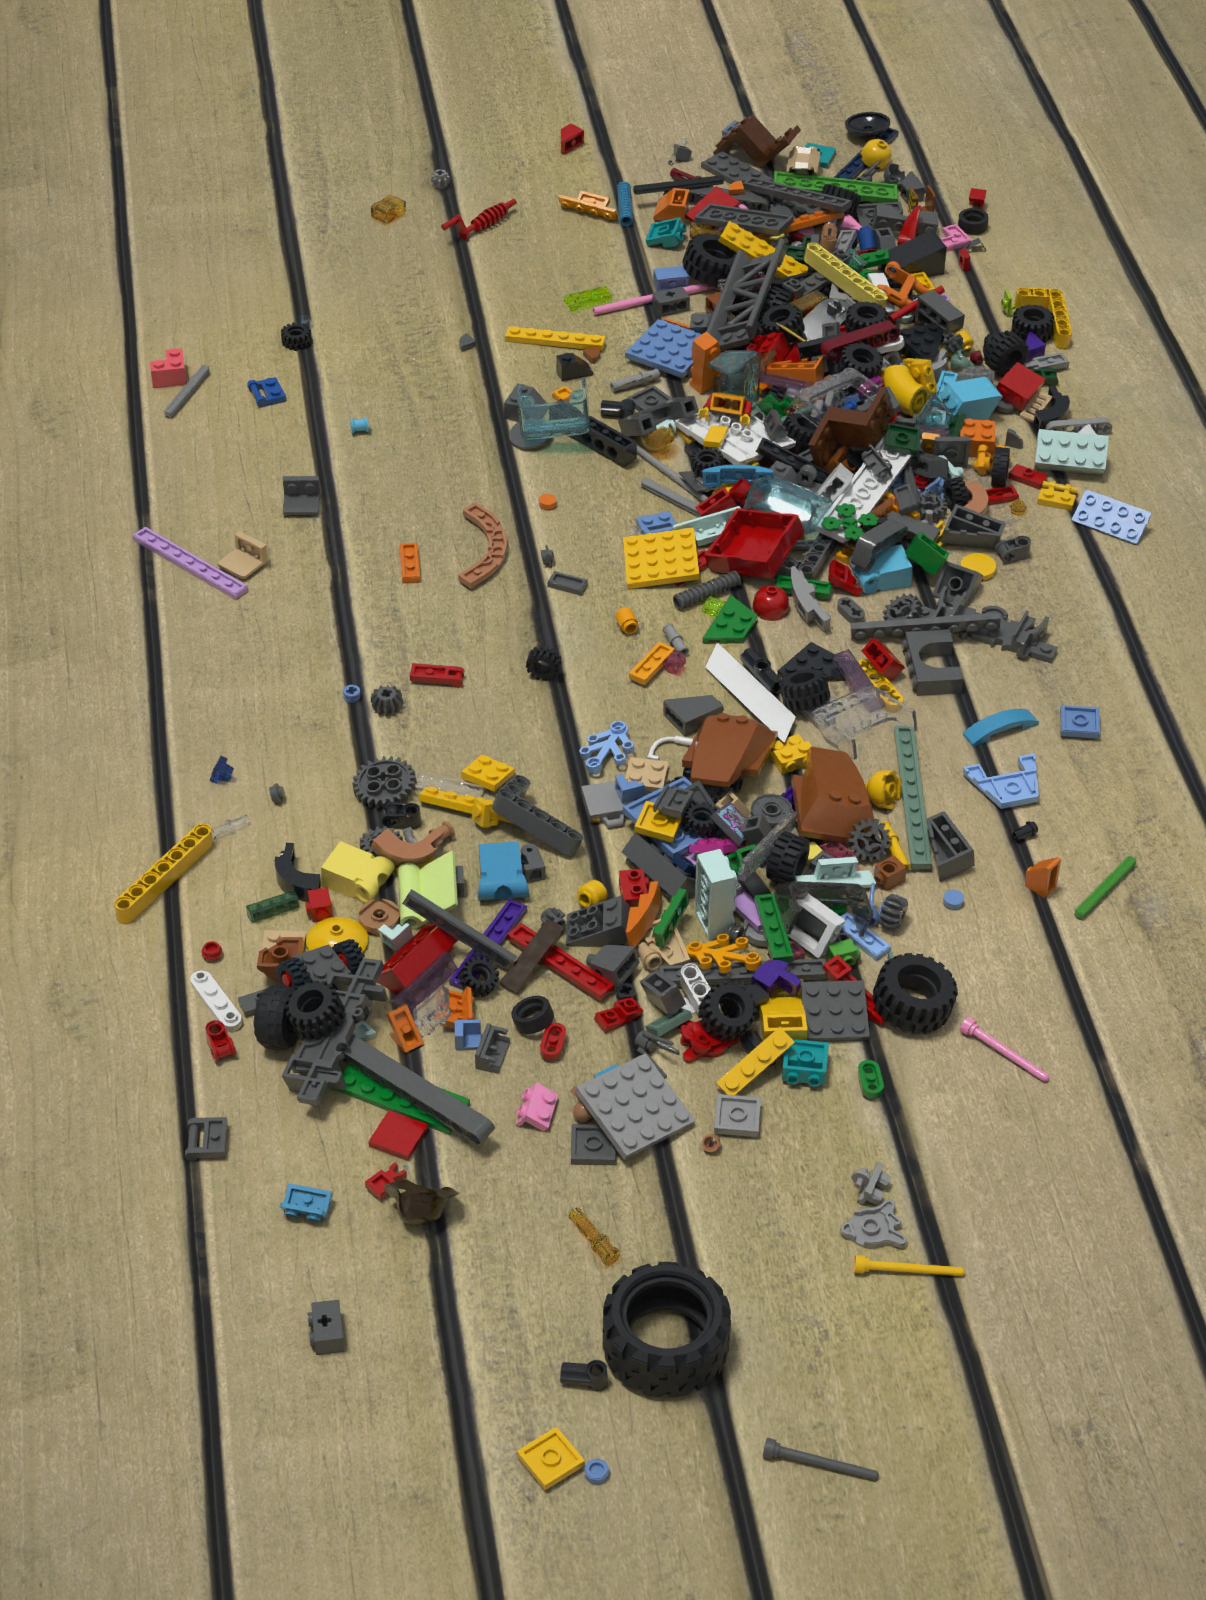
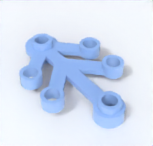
(617, 730)

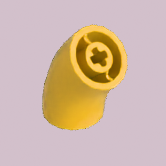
(906, 390)

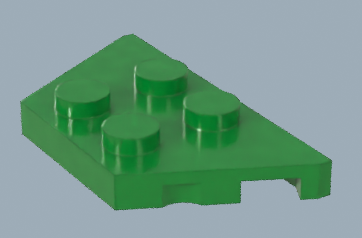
(732, 623)

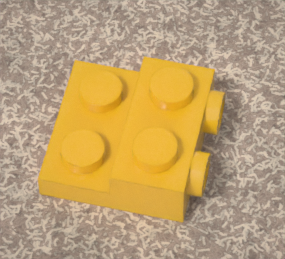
(922, 373)
(790, 754)

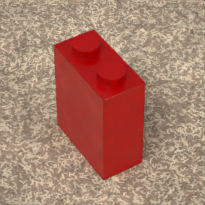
(1019, 386)

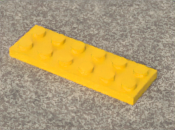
(753, 247)

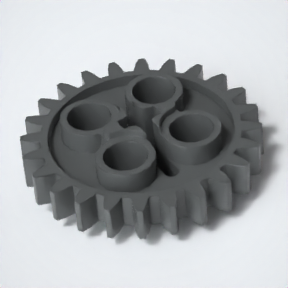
(384, 782)

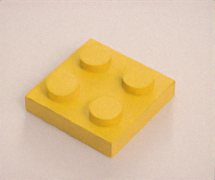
(487, 773)
(657, 824)
(550, 1458)

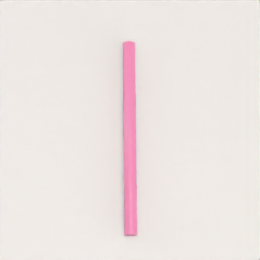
(643, 300)

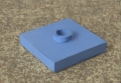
(1080, 721)

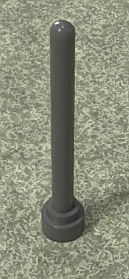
(773, 1449)

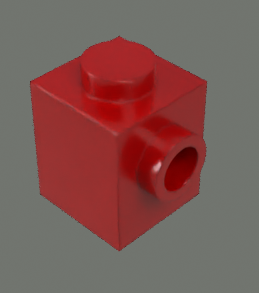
(319, 904)

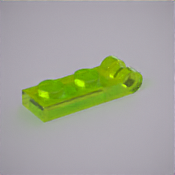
(587, 297)

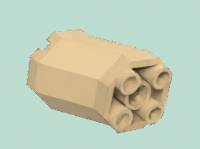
(804, 161)

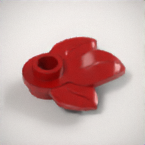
(699, 1038)

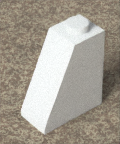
(836, 482)

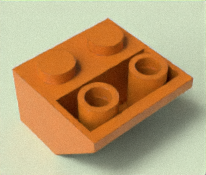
(672, 205)

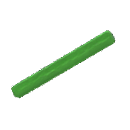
(1105, 887)

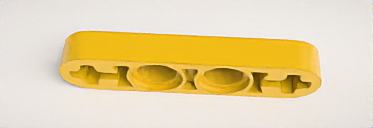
(883, 682)

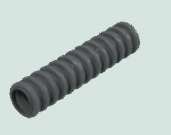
(706, 589)

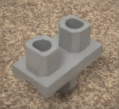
(868, 1181)

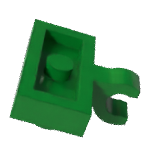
(771, 402)

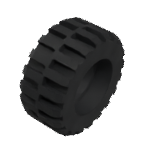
(708, 259)
(908, 1011)

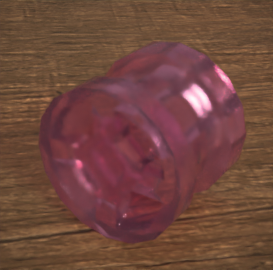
(674, 662)

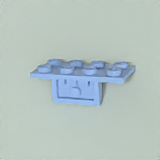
(1111, 517)

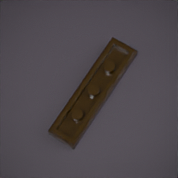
(532, 956)

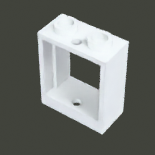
(826, 915)

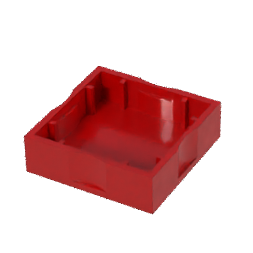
(754, 543)

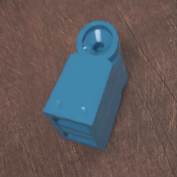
(501, 872)

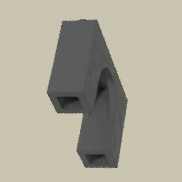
(646, 420)
(925, 678)

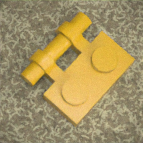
(1057, 499)

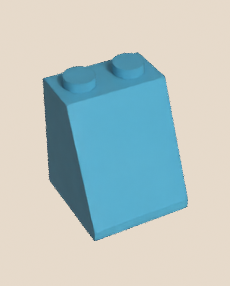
(971, 397)

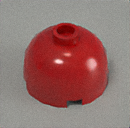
(771, 603)

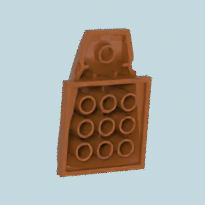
(727, 749)
(830, 796)

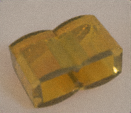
(388, 209)

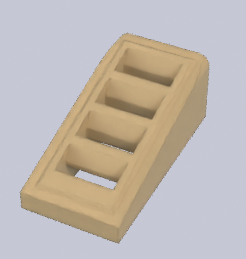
(1038, 402)

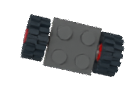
(319, 963)

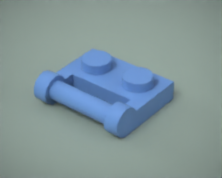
(656, 523)

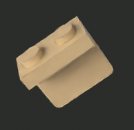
(246, 558)

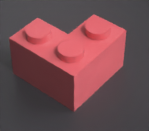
(169, 371)

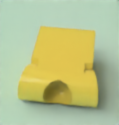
(355, 872)

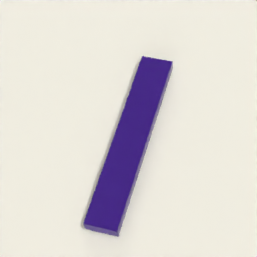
(497, 931)

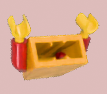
(727, 403)

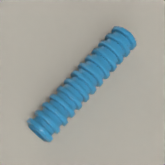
(625, 204)

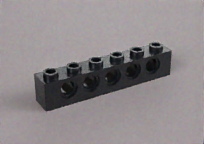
(609, 442)

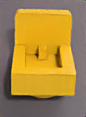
(481, 813)

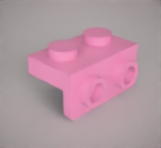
(537, 1107)

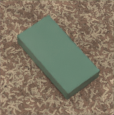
(667, 1023)

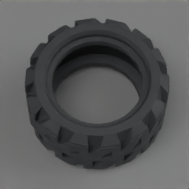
(666, 1369)

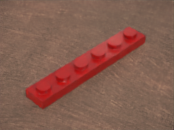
(565, 965)

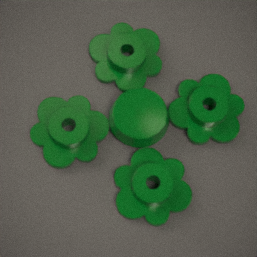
(849, 524)

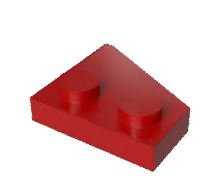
(841, 576)

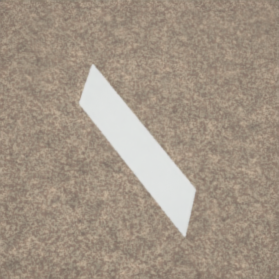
(750, 692)

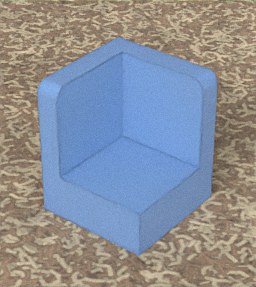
(628, 790)
(467, 1034)

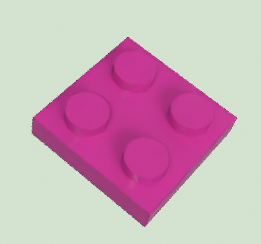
(714, 843)

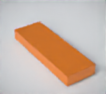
(409, 563)

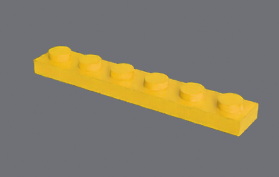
(554, 338)
(453, 801)

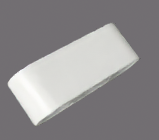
(694, 985)

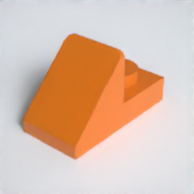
(404, 1029)

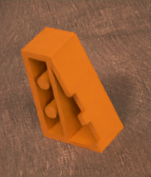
(704, 350)
(808, 371)

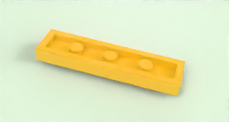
(755, 1062)

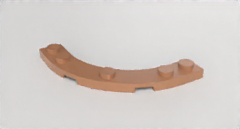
(496, 549)

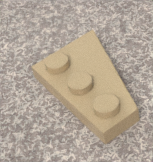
(674, 951)

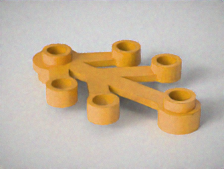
(698, 951)

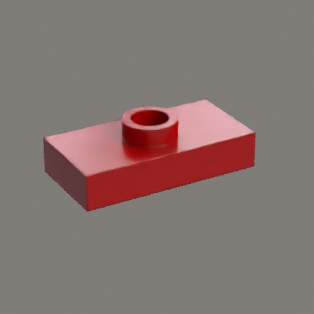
(1027, 476)

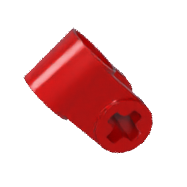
(219, 1040)

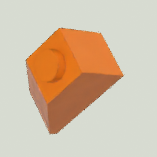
(1043, 876)

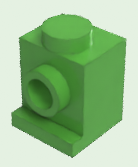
(846, 950)

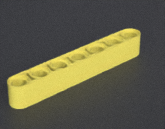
(843, 275)

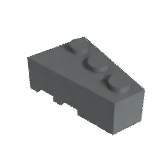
(949, 847)

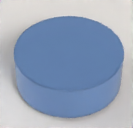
(953, 899)
(596, 1471)

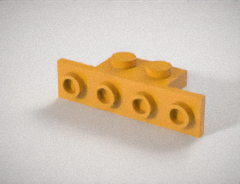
(591, 204)

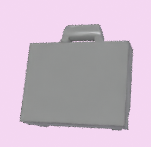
(603, 804)

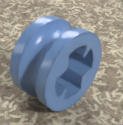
(351, 693)

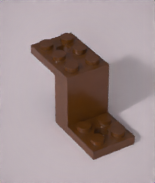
(756, 140)
(851, 427)

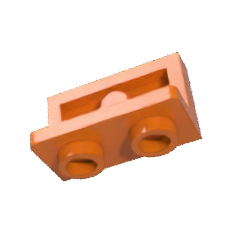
(460, 1007)

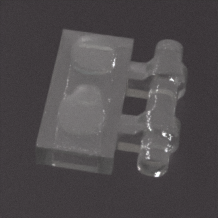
(432, 1011)

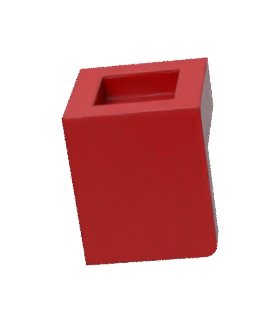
(977, 197)

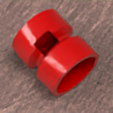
(739, 490)

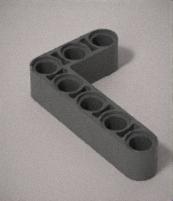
(813, 560)
(512, 806)

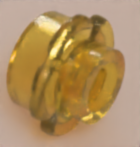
(1018, 507)

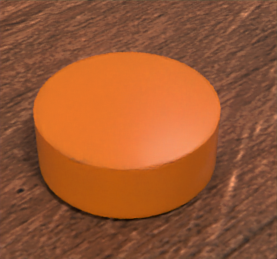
(547, 501)

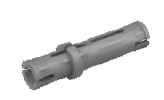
(652, 375)

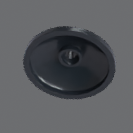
(867, 124)

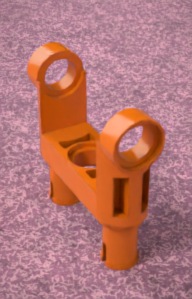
(908, 282)

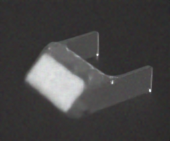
(849, 377)
(857, 713)

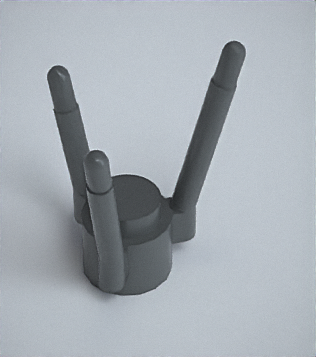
(866, 176)
(648, 1042)

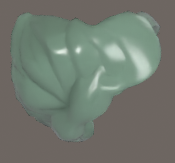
(959, 360)

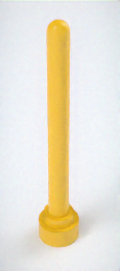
(863, 1265)

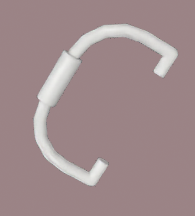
(677, 739)

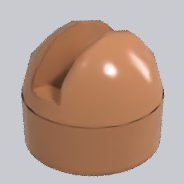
(707, 1140)

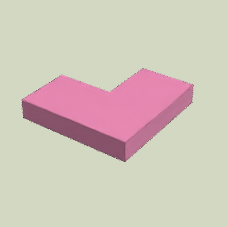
(955, 237)

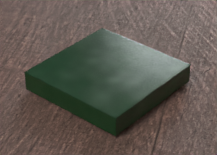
(902, 439)

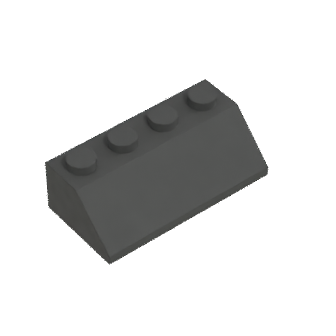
(658, 865)

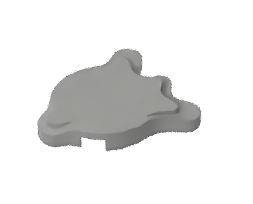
(875, 1227)

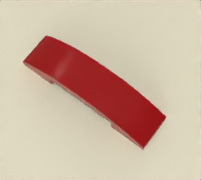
(839, 970)

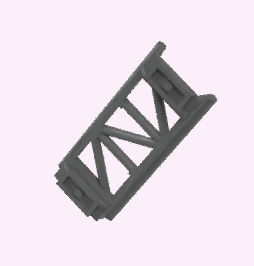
(742, 270)

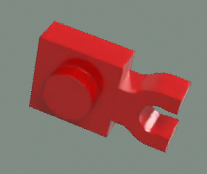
(376, 1182)

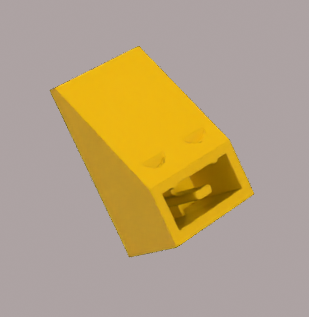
(783, 1013)

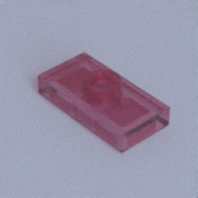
(837, 850)

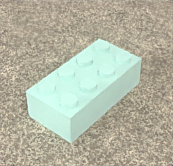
(1071, 452)
(714, 893)

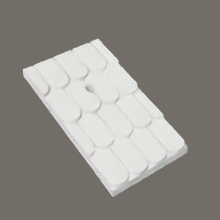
(740, 442)

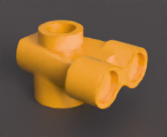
(984, 460)

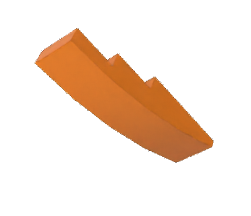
(643, 916)

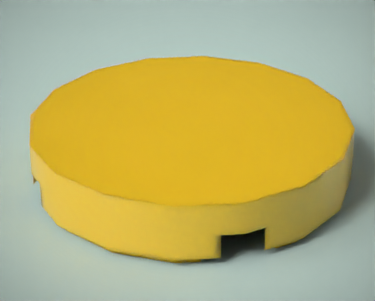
(981, 563)

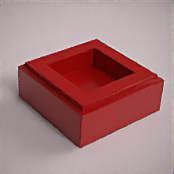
(964, 260)

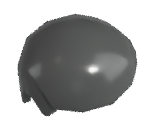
(893, 175)

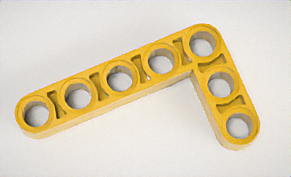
(1055, 302)

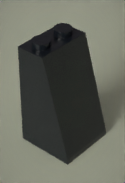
(920, 254)

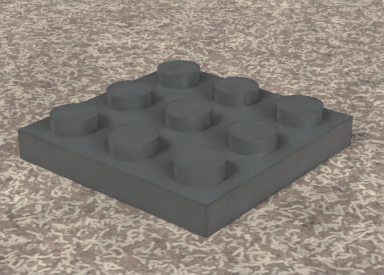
(835, 1011)

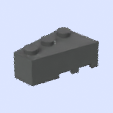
(937, 310)
(972, 529)

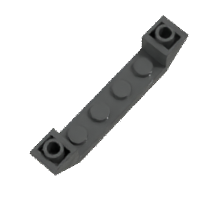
(815, 281)

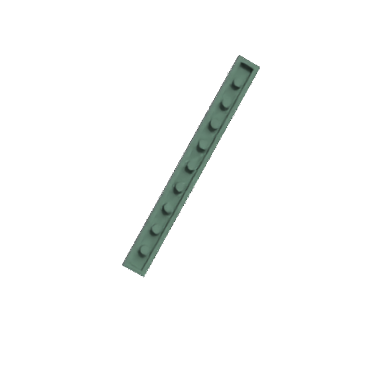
(912, 798)

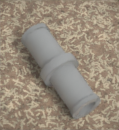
(675, 639)

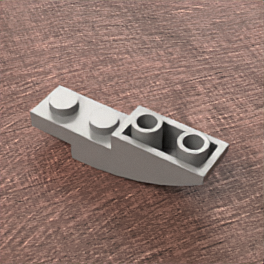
(805, 601)

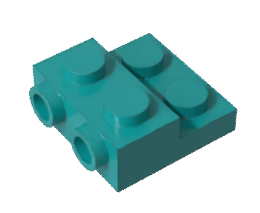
(666, 232)
(806, 1063)

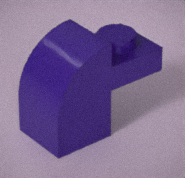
(775, 974)

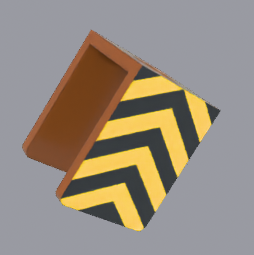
(929, 200)

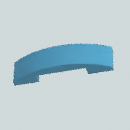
(733, 473)
(999, 722)

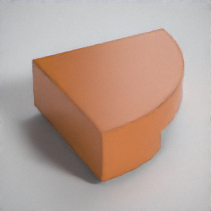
(736, 188)

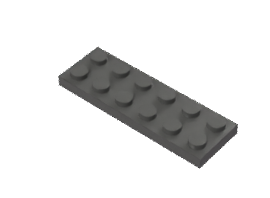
(747, 219)

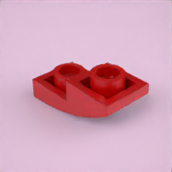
(621, 1014)

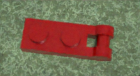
(437, 674)

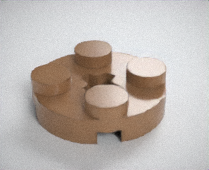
(371, 909)

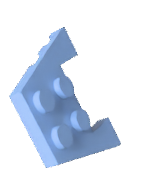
(1009, 788)

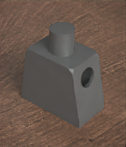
(614, 962)

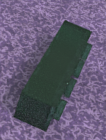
(272, 906)

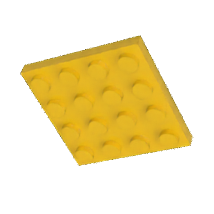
(661, 558)

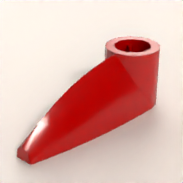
(910, 226)

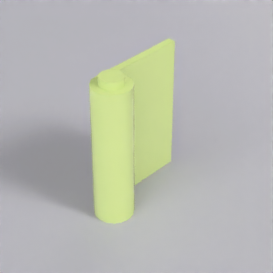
(433, 881)

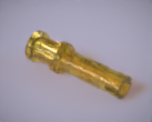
(599, 1242)

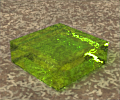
(712, 606)

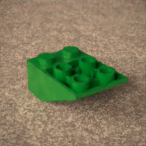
(926, 553)

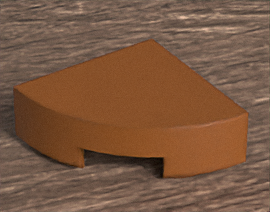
(591, 354)

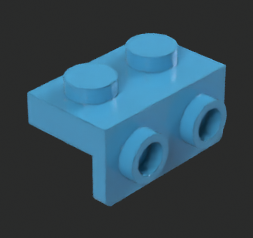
(307, 1201)

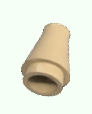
(650, 958)

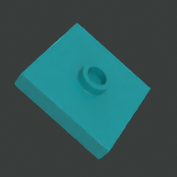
(826, 153)

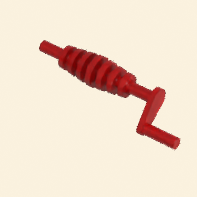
(483, 220)

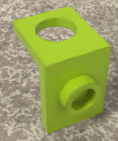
(1006, 304)

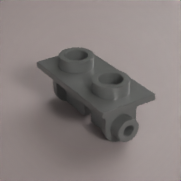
(882, 467)

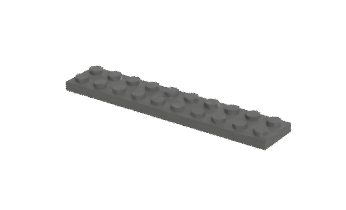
(735, 170)

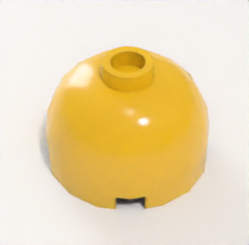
(876, 151)
(884, 788)

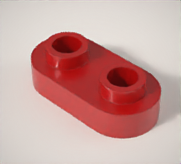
(552, 1046)

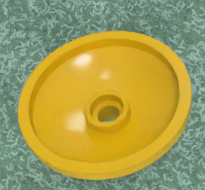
(334, 931)

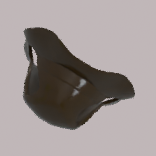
(418, 1203)

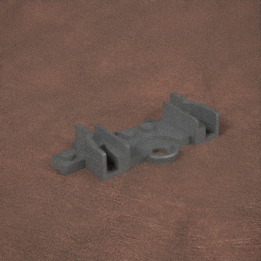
(1012, 636)
(321, 1056)

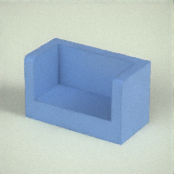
(670, 278)

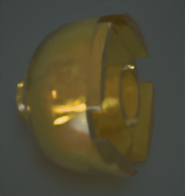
(659, 440)

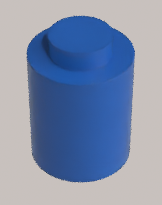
(866, 238)

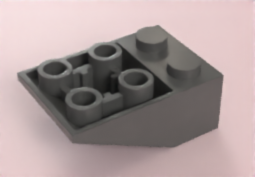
(599, 924)

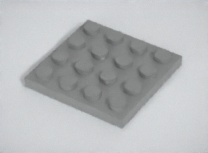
(634, 1106)

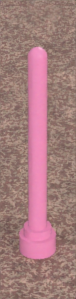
(970, 1027)

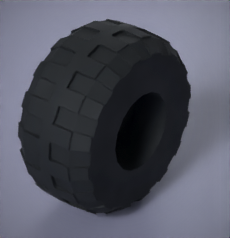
(270, 1021)

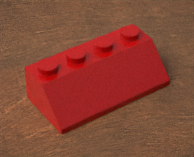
(415, 957)

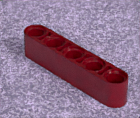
(872, 335)

